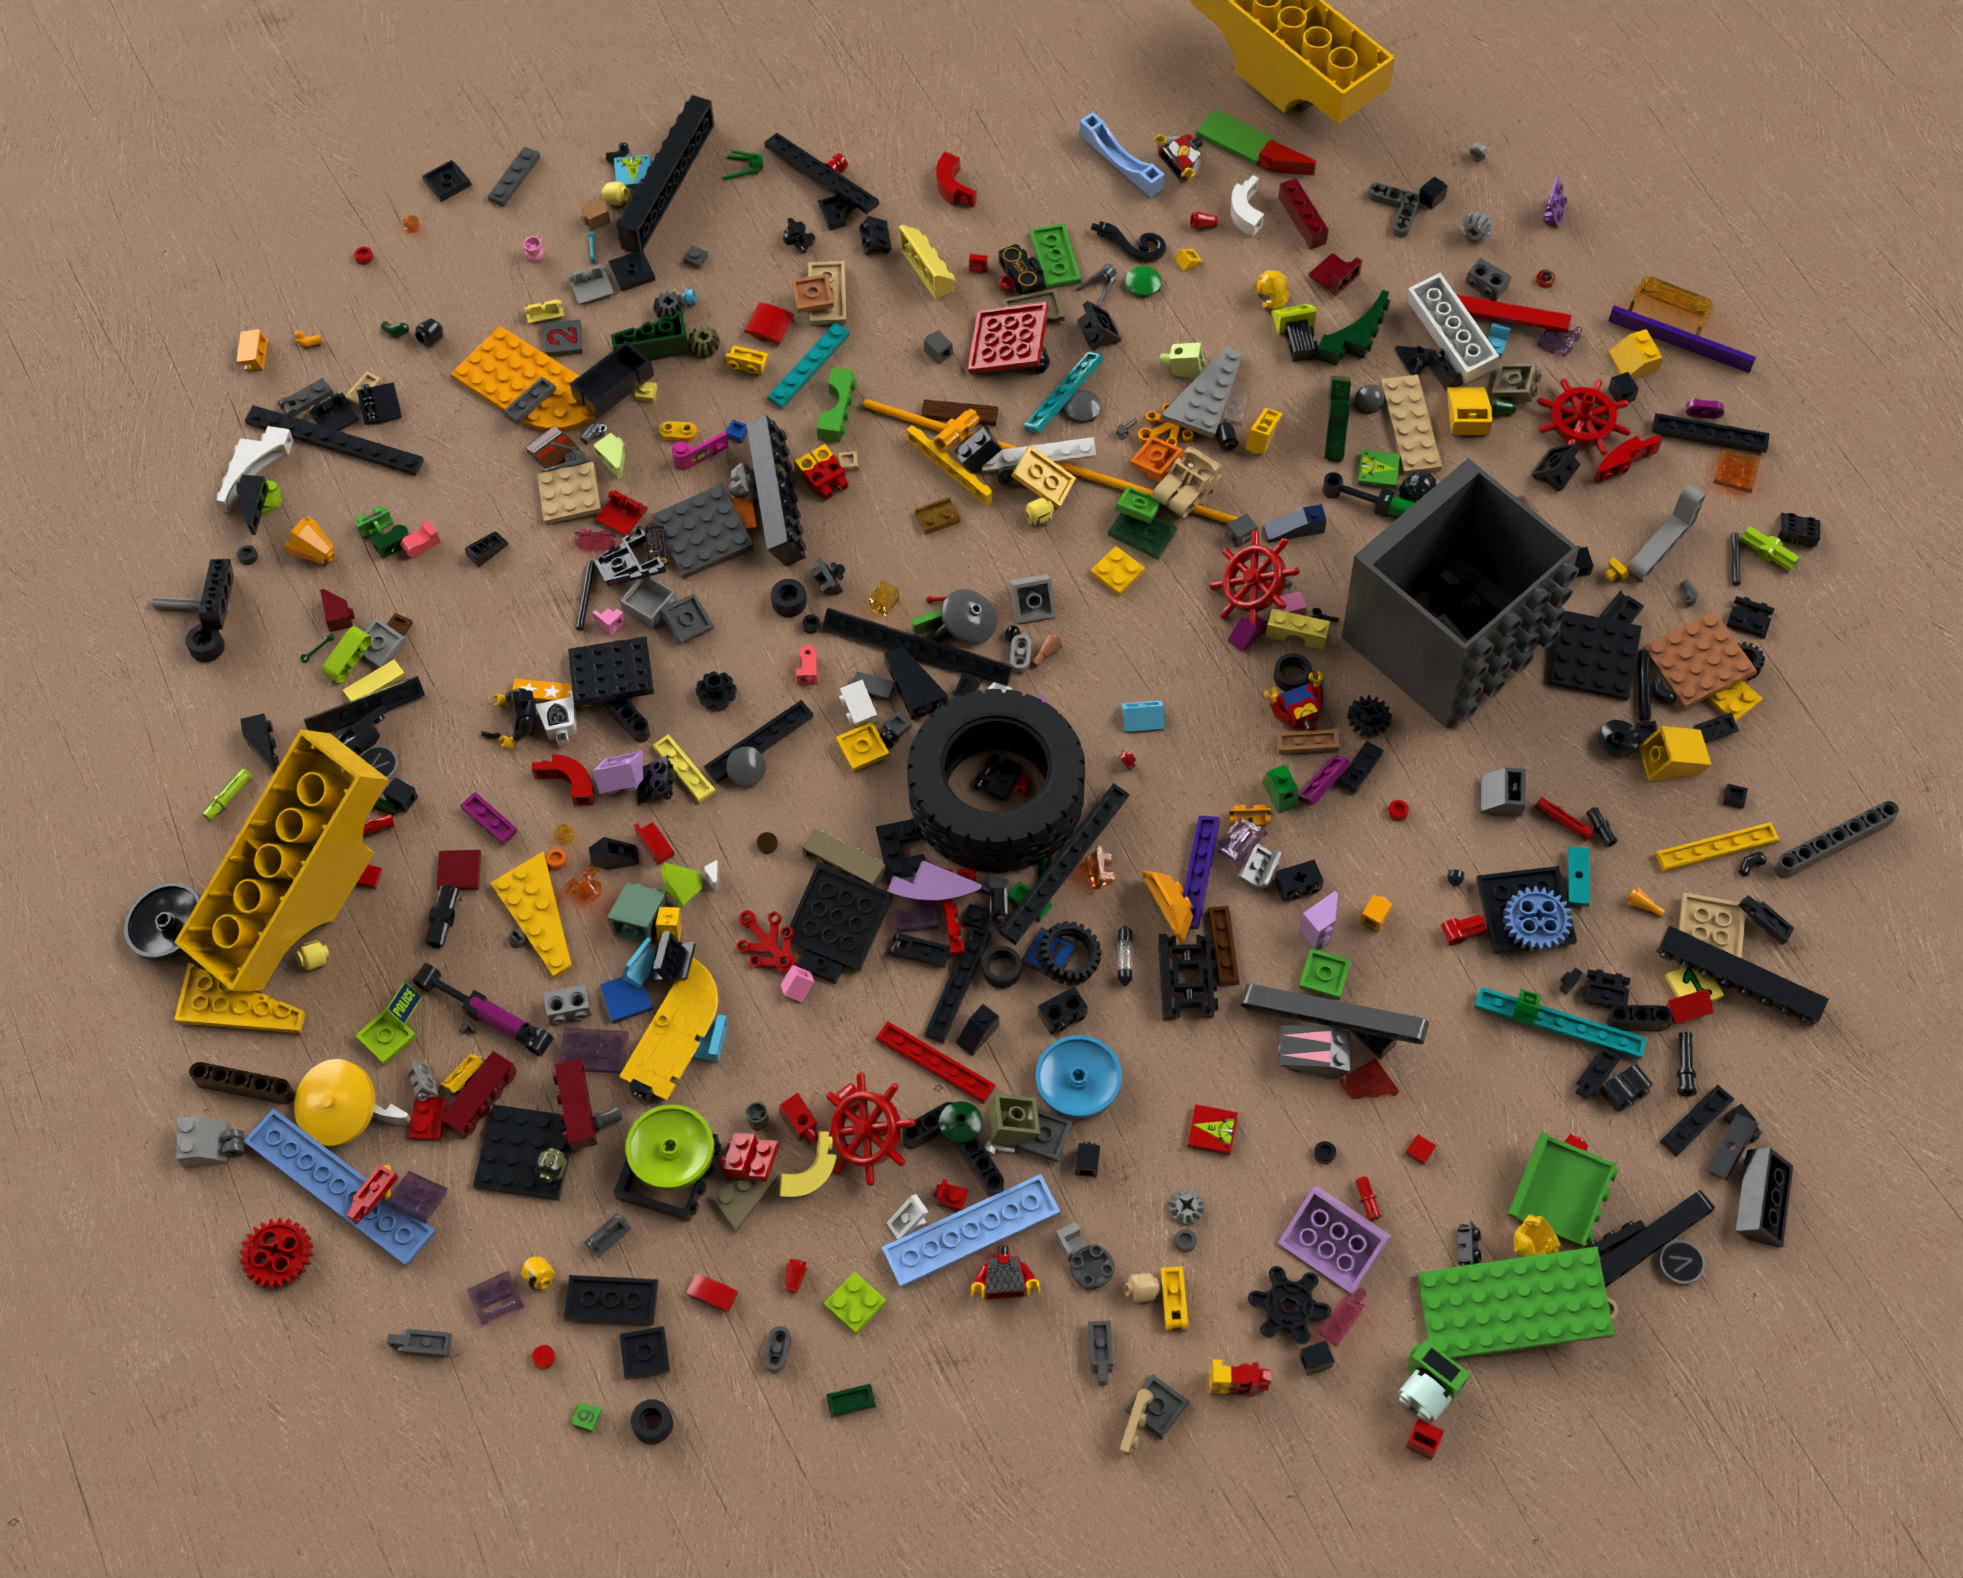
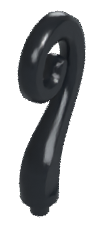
(1110, 231)

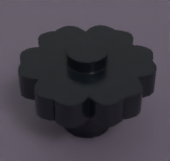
(716, 690)

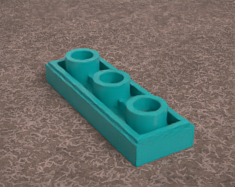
(1578, 866)

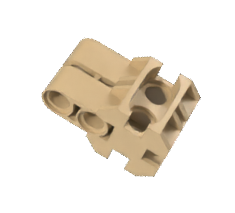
(1188, 482)

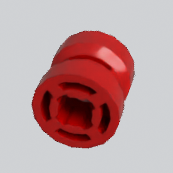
(837, 163)

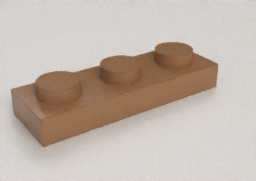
(1308, 741)

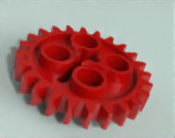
(268, 1271)

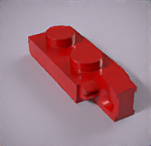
(953, 928)
(371, 1193)

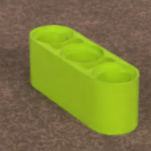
(346, 654)

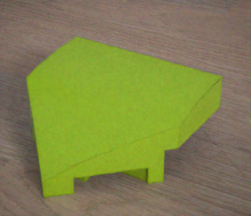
(681, 883)

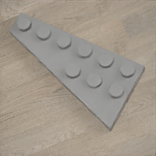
(1204, 399)

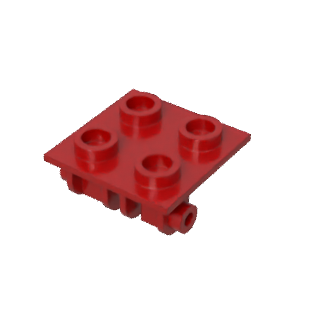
(621, 512)

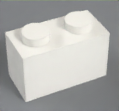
(858, 703)

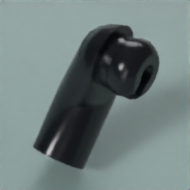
(621, 152)
(1750, 860)

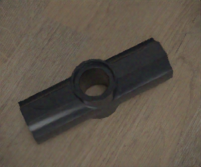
(442, 916)

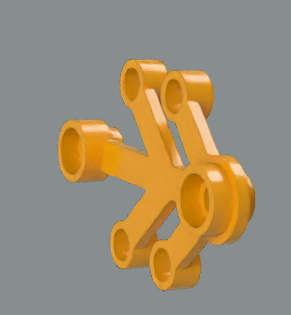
(1147, 432)

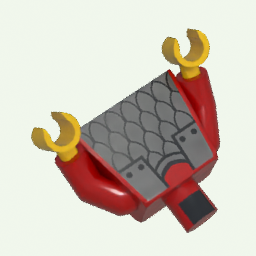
(1004, 1277)

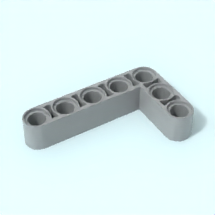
(1669, 534)

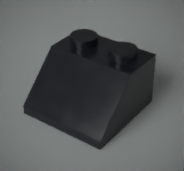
(978, 449)

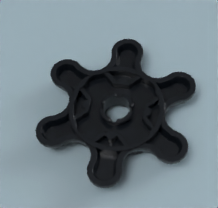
(1285, 1290)

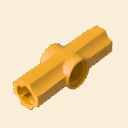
(956, 430)

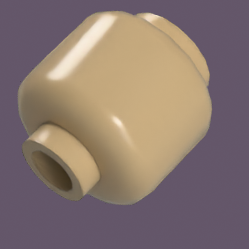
(1142, 1288)

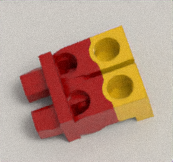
(822, 472)
(1239, 1379)

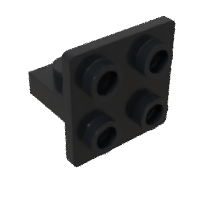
(671, 959)

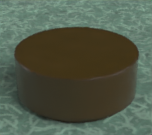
(767, 842)

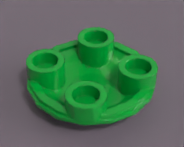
(1143, 281)

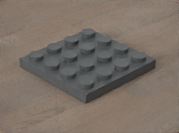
(703, 531)

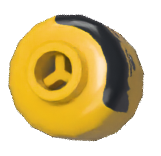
(537, 1273)

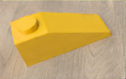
(1263, 431)

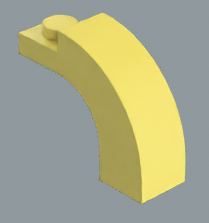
(811, 1179)

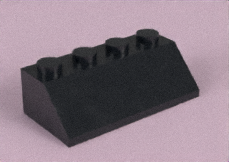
(1764, 1197)

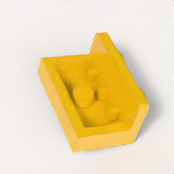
(747, 360)

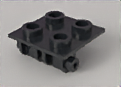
(379, 403)
(333, 413)
(1799, 526)
(656, 780)

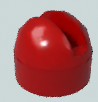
(1009, 282)

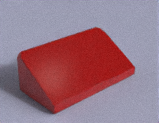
(1690, 1006)

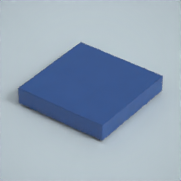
(625, 999)

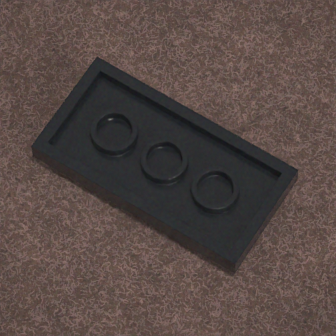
(611, 1300)

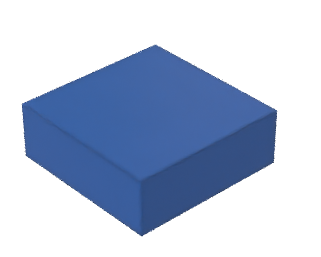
(736, 431)

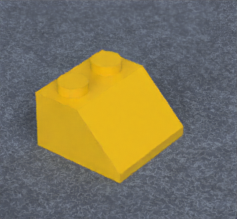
(1636, 355)

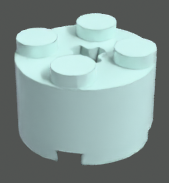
(1424, 1396)

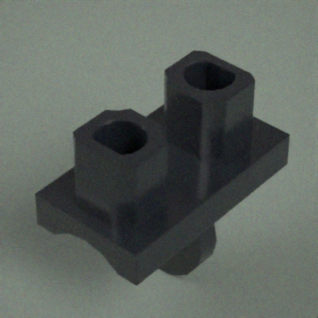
(831, 583)

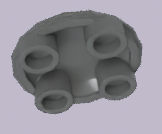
(1083, 406)
(746, 766)
(1092, 1267)

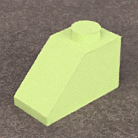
(611, 453)

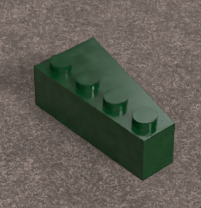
(656, 338)

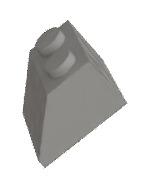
(1032, 598)
(200, 1141)

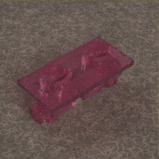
(587, 539)

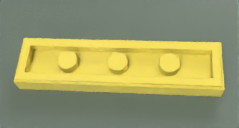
(684, 769)

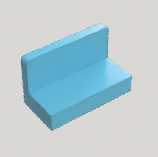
(1143, 716)
(640, 965)
(712, 1043)

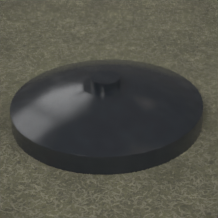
(158, 919)

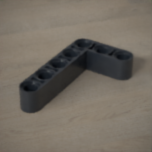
(973, 1159)

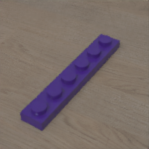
(1200, 865)

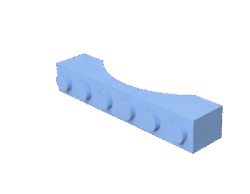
(1142, 174)

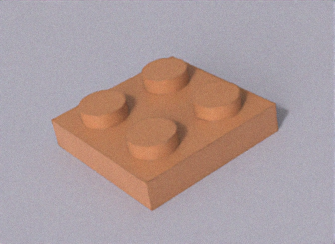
(812, 293)

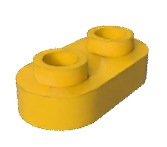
(677, 431)

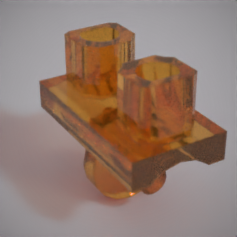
(1095, 868)

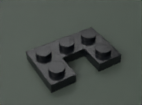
(890, 840)

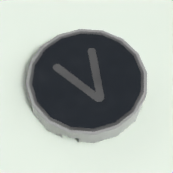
(382, 760)
(1681, 1262)

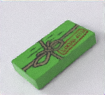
(927, 622)

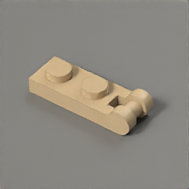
(1136, 1420)

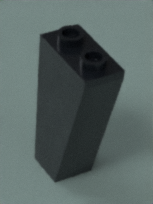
(915, 686)

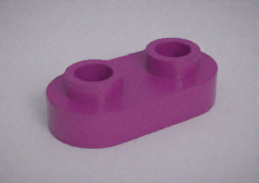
(1704, 408)

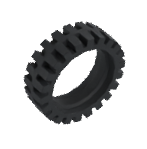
(1078, 933)

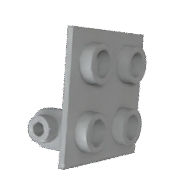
(590, 284)

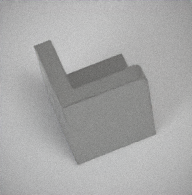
(1070, 1240)

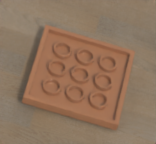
(1699, 659)

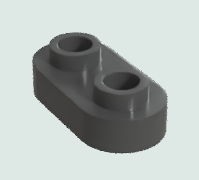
(777, 1350)

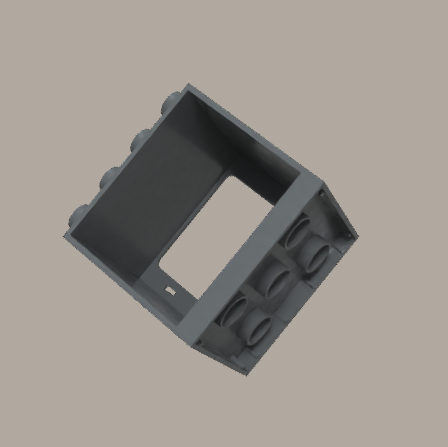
(1514, 563)

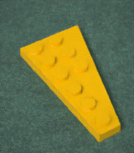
(533, 905)

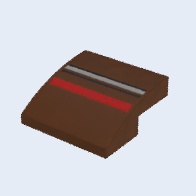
(547, 454)

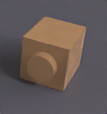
(595, 215)

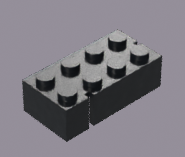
(612, 379)

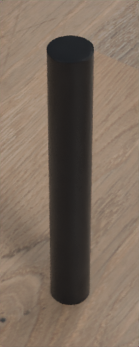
(1735, 559)

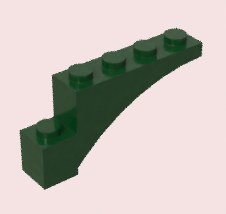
(1355, 338)

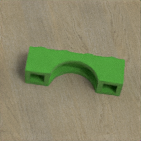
(832, 423)

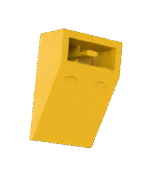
(1469, 411)

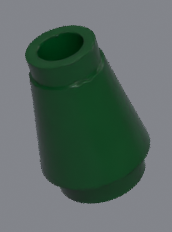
(1501, 406)

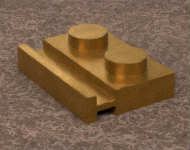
(937, 515)

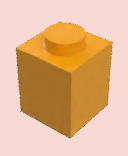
(1376, 912)

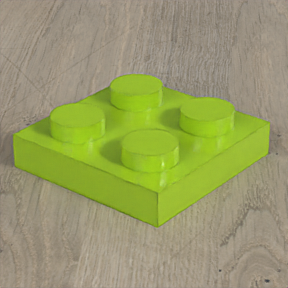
(385, 1038)
(855, 1303)

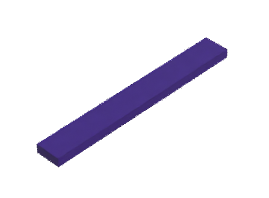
(1682, 339)

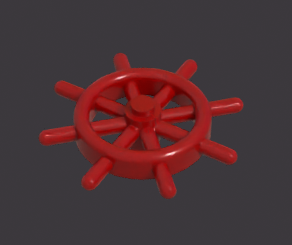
(1584, 415)
(1254, 578)
(866, 1129)

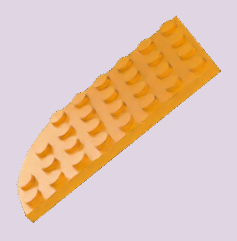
(508, 367)

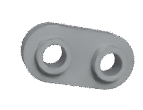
(1020, 654)

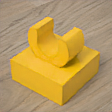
(1616, 570)

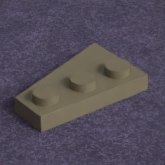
(1050, 296)
(740, 1198)

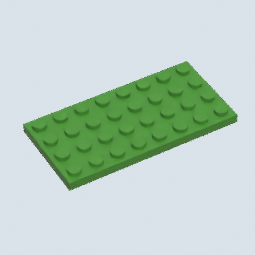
(1516, 1303)

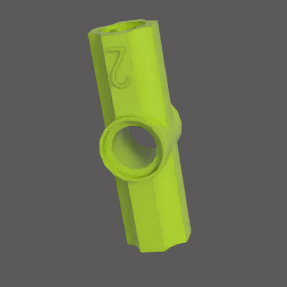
(1769, 548)

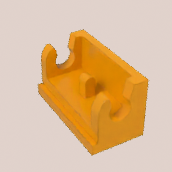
(252, 350)

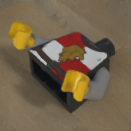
(1180, 154)

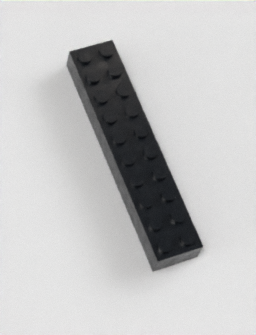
(665, 174)

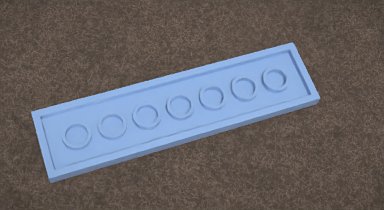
(970, 1230)

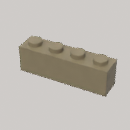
(843, 858)

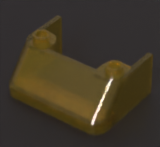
(1676, 297)

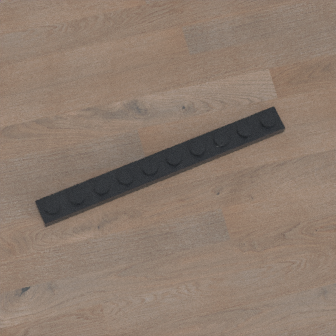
(337, 440)
(918, 646)
(1064, 864)

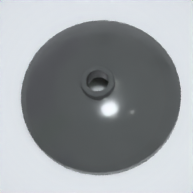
(966, 623)

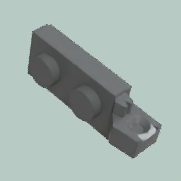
(421, 1342)
(1100, 1349)

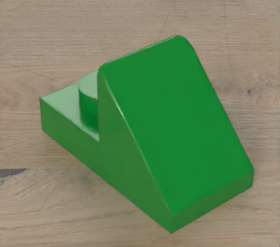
(1527, 1006)

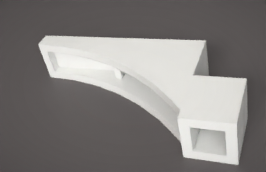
(250, 458)

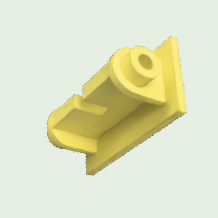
(539, 312)

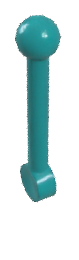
(591, 235)

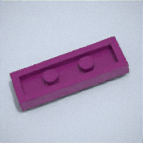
(1323, 780)
(489, 818)

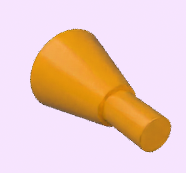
(1640, 900)

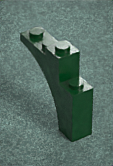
(1337, 416)

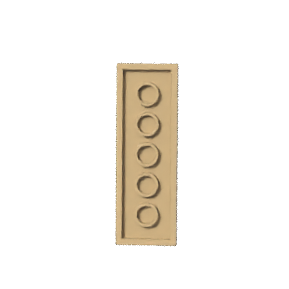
(1410, 424)

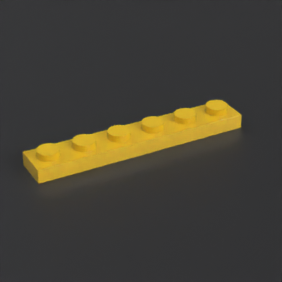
(950, 466)

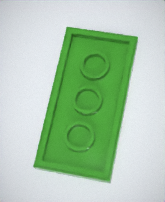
(1233, 136)
(1055, 256)

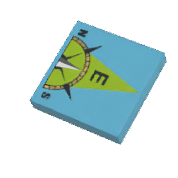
(631, 169)

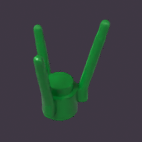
(755, 162)

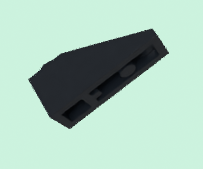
(252, 495)

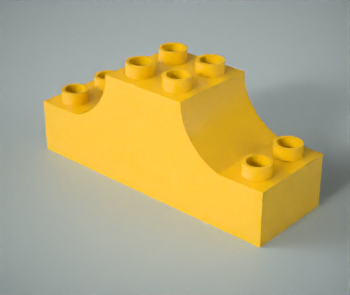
(1302, 53)
(287, 863)

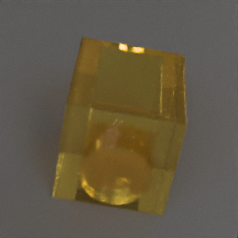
(883, 598)

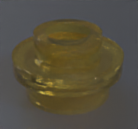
(561, 829)

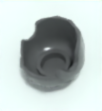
(1369, 398)

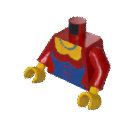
(1300, 705)

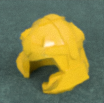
(1275, 286)
(1535, 1237)

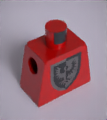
(794, 1112)

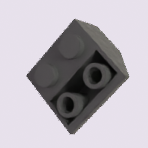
(1503, 792)

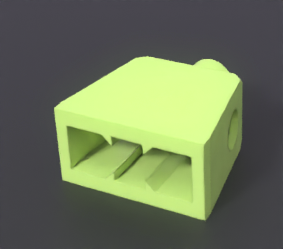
(1185, 360)

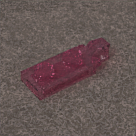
(1343, 1317)

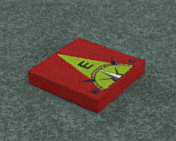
(1212, 1129)

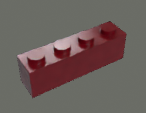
(1303, 213)
(478, 1095)
(576, 1104)

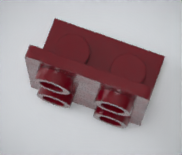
(1335, 273)

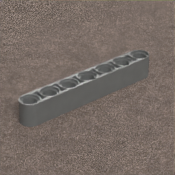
(1842, 833)

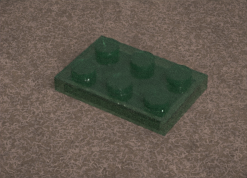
(1143, 536)

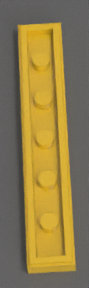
(1717, 847)

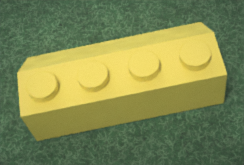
(926, 262)

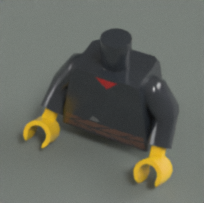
(521, 712)

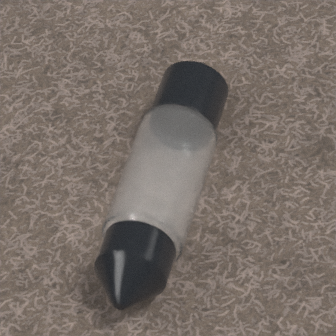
(1125, 955)

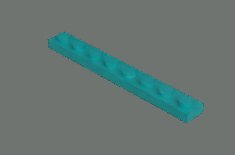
(1565, 1024)

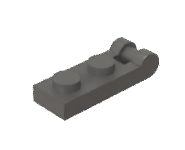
(305, 398)

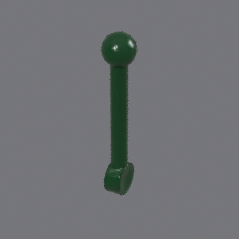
(305, 657)

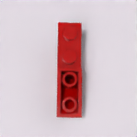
(1621, 457)

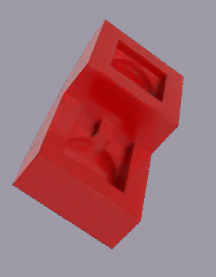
(712, 1292)

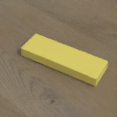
(375, 681)

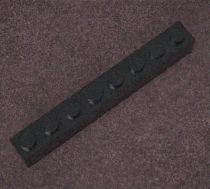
(1741, 975)

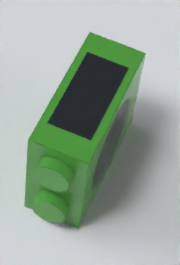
(1439, 1367)

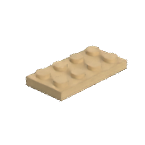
(837, 282)

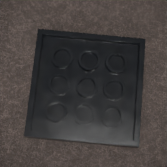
(1595, 655)
(610, 671)
(1498, 889)
(839, 917)
(513, 1148)

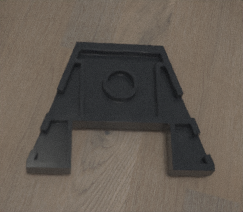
(620, 564)

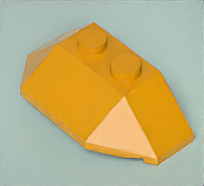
(1170, 901)

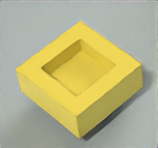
(646, 392)

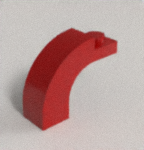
(948, 187)
(570, 771)

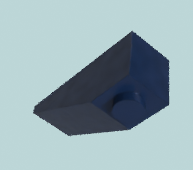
(1300, 523)

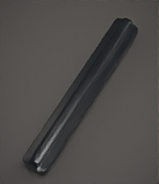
(1644, 686)

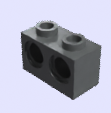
(1488, 279)

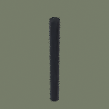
(585, 595)

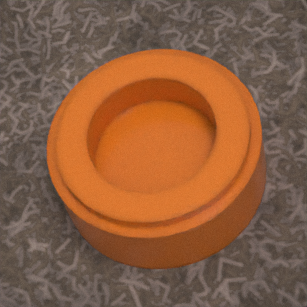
(556, 859)

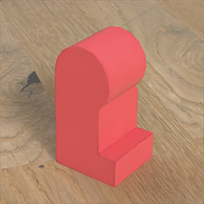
(420, 540)
(809, 673)

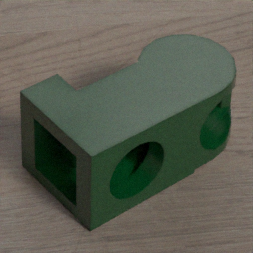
(389, 542)

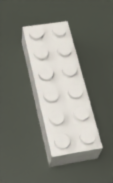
(1452, 328)

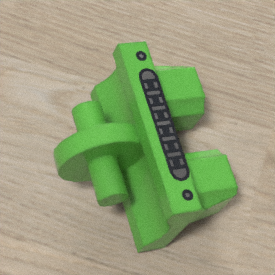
(374, 523)

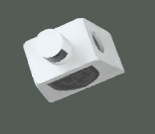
(558, 719)

